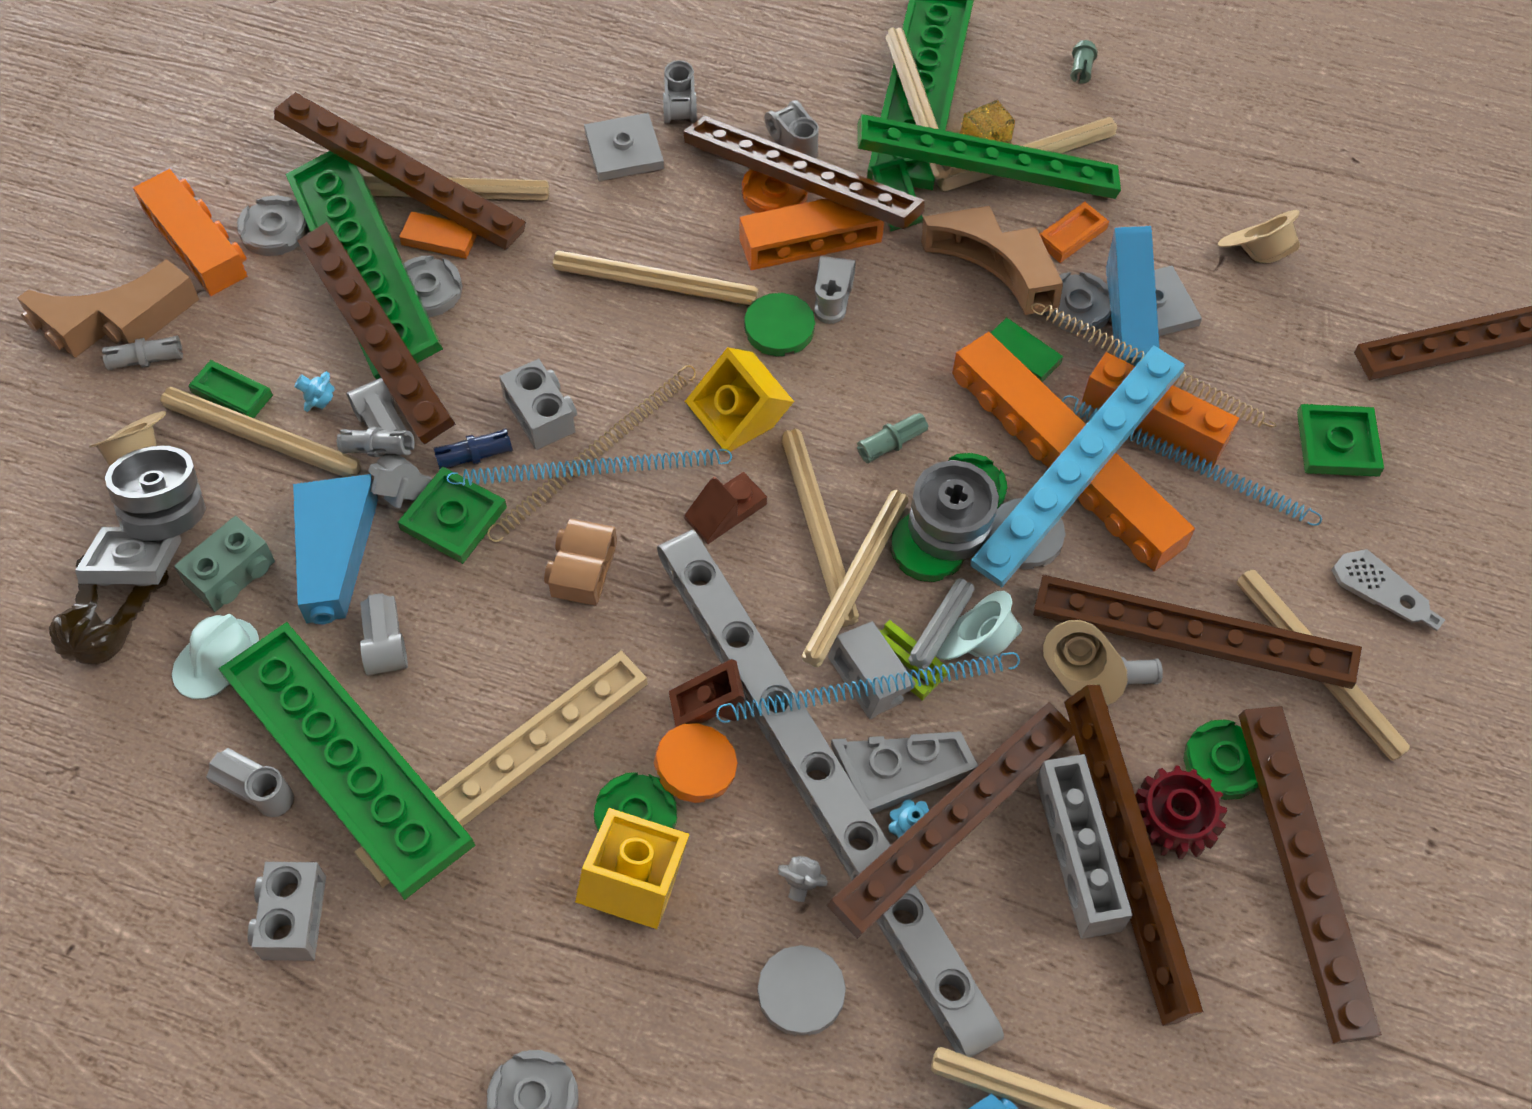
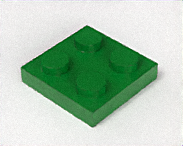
(1340, 440)
(452, 515)

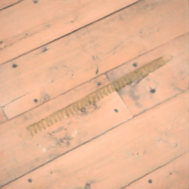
(1137, 353)
(598, 449)

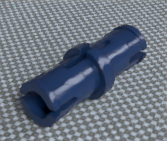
(473, 449)

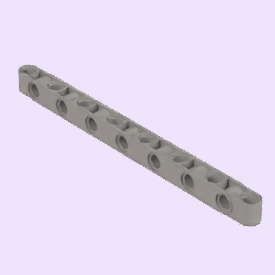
(833, 800)

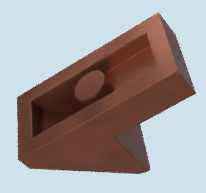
(724, 506)
(703, 695)

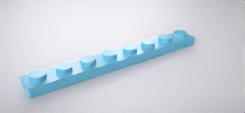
(1077, 466)

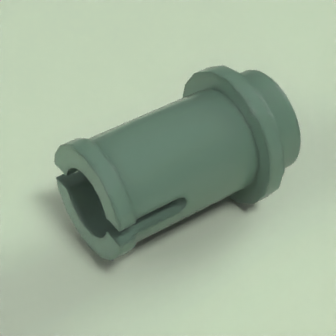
(1084, 55)

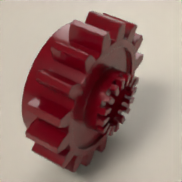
(1192, 796)

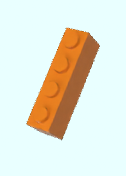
(191, 232)
(805, 232)
(1175, 418)

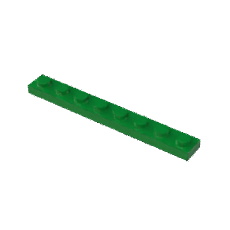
(987, 156)

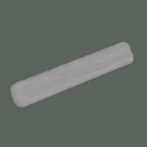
(941, 624)

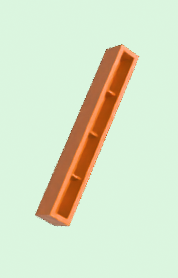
(1047, 426)

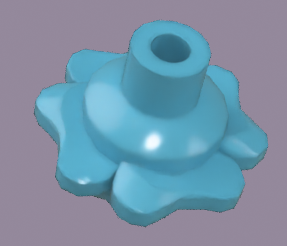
(315, 391)
(906, 816)

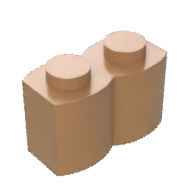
(581, 561)

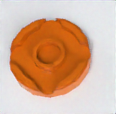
(767, 193)
(695, 762)

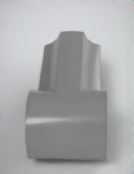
(375, 406)
(383, 643)
(250, 781)

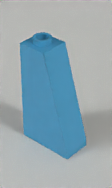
(1132, 291)
(330, 542)

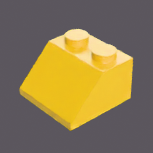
(738, 399)
(631, 868)

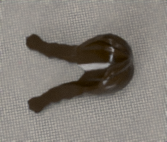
(82, 635)

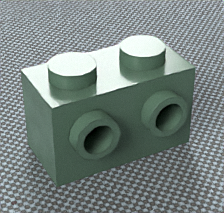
(225, 563)

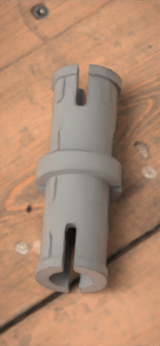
(142, 352)
(375, 442)

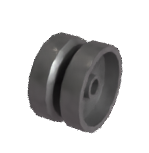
(155, 493)
(952, 510)

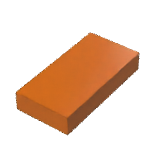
(1073, 231)
(437, 235)

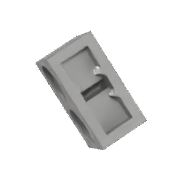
(533, 405)
(299, 910)

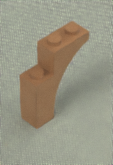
(1012, 256)
(120, 313)

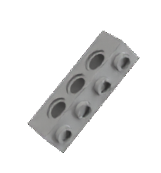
(1083, 847)

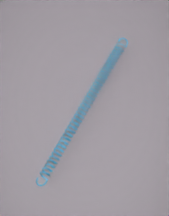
(1210, 464)
(585, 467)
(865, 687)

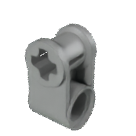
(679, 94)
(794, 129)
(833, 288)

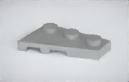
(903, 768)

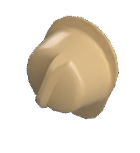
(1268, 240)
(130, 438)
(1083, 657)

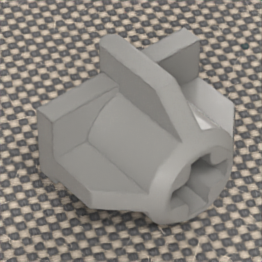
(397, 479)

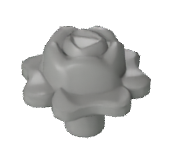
(802, 875)

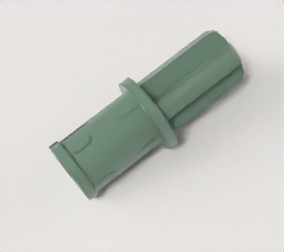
(891, 437)

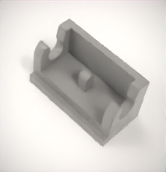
(865, 655)

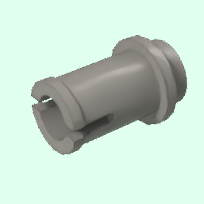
(1143, 671)

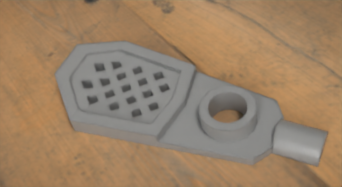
(1385, 592)

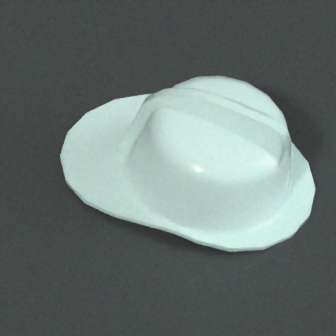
(982, 630)
(210, 647)

